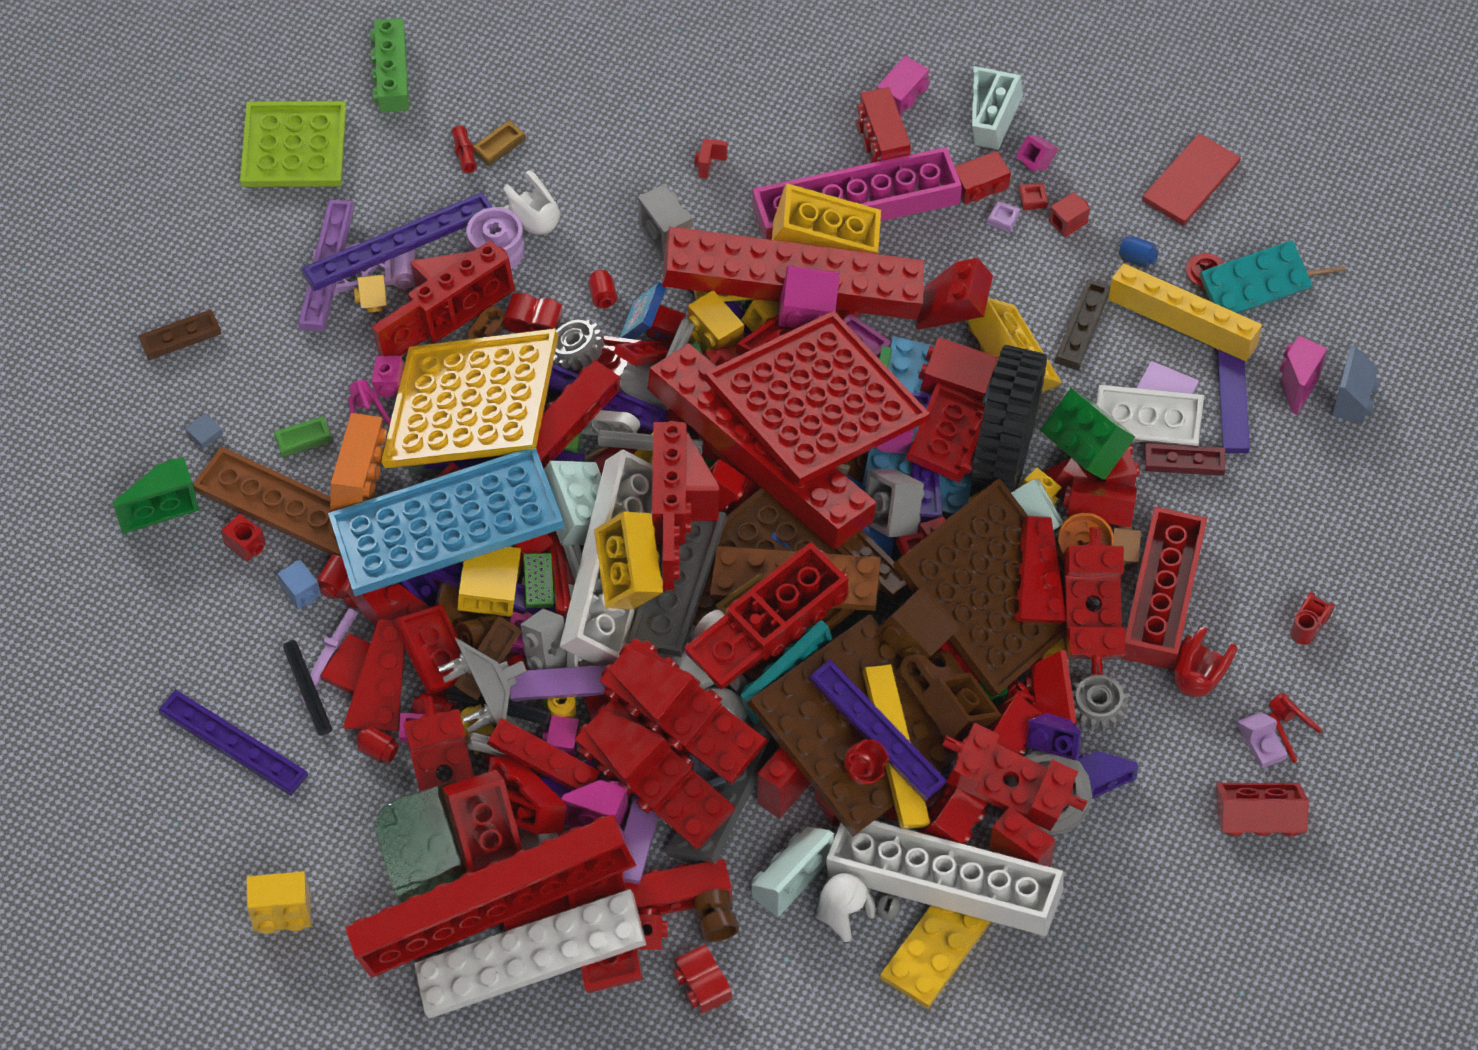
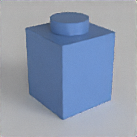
(299, 584)

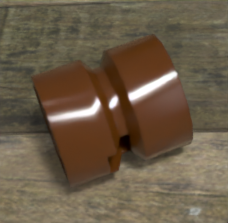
(474, 630)
(716, 915)

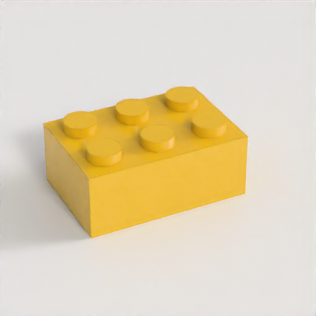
(628, 560)

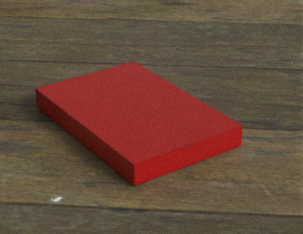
(430, 644)

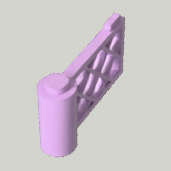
(397, 272)

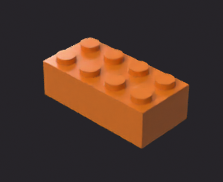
(358, 462)

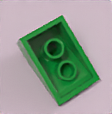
(157, 497)

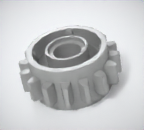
(578, 345)
(1099, 715)

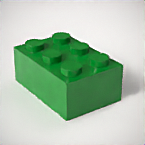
(1087, 433)

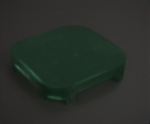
(418, 843)

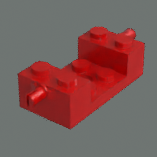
(1096, 573)
(435, 742)
(1039, 789)

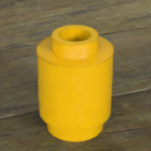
(562, 707)

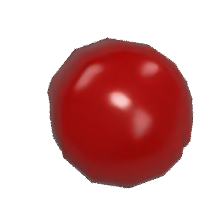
(866, 762)

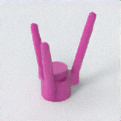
(363, 396)

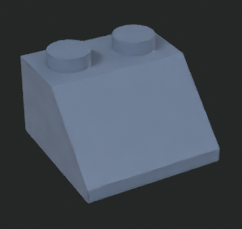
(1356, 387)

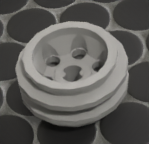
(1071, 817)

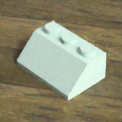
(792, 869)

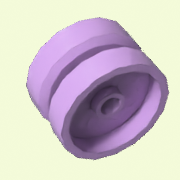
(501, 228)

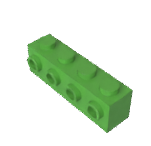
(390, 65)

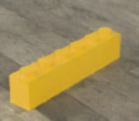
(1185, 312)

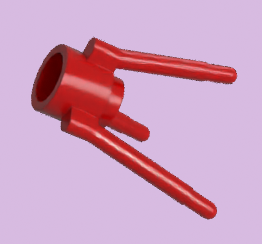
(1285, 709)

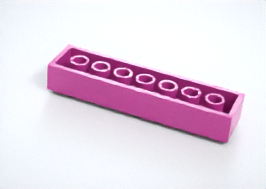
(893, 185)

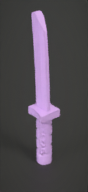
(331, 646)

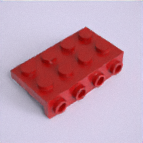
(950, 435)

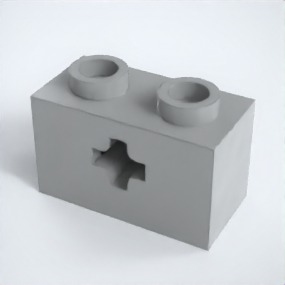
(542, 641)

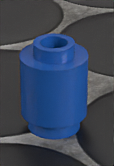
(1138, 251)

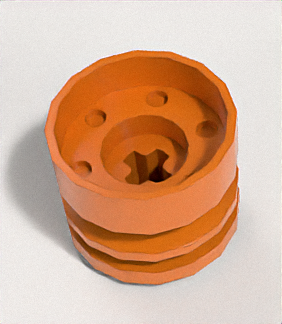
(1076, 532)

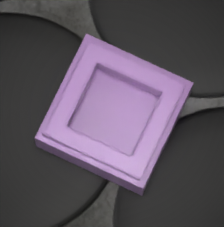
(1003, 216)

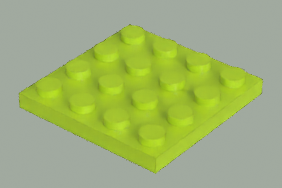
(293, 144)

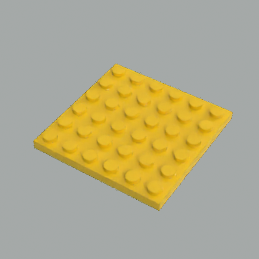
(470, 399)

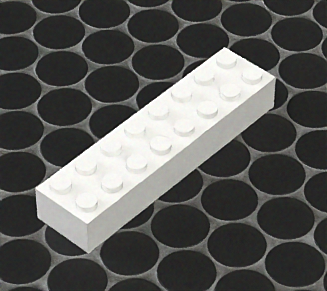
(589, 628)
(949, 875)

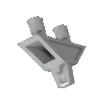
(492, 680)

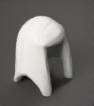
(535, 210)
(839, 898)

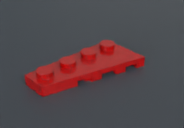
(1040, 586)
(380, 683)

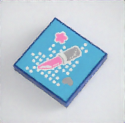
(643, 312)

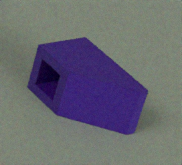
(1054, 736)

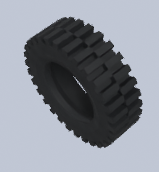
(1009, 417)

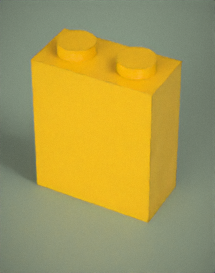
(490, 582)

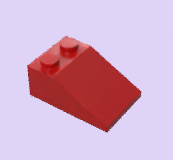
(956, 294)

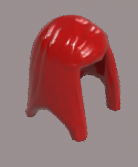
(1198, 668)

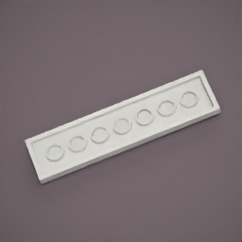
(529, 954)

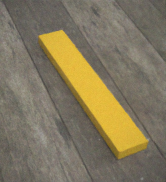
(884, 695)

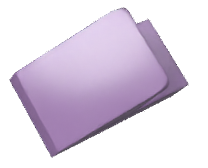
(1261, 738)

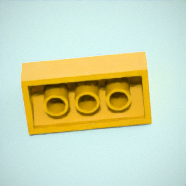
(825, 221)
(1005, 326)

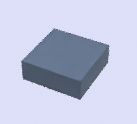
(204, 431)

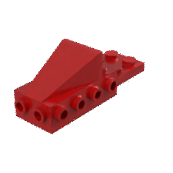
(443, 287)
(680, 493)
(770, 616)
(681, 709)
(653, 773)

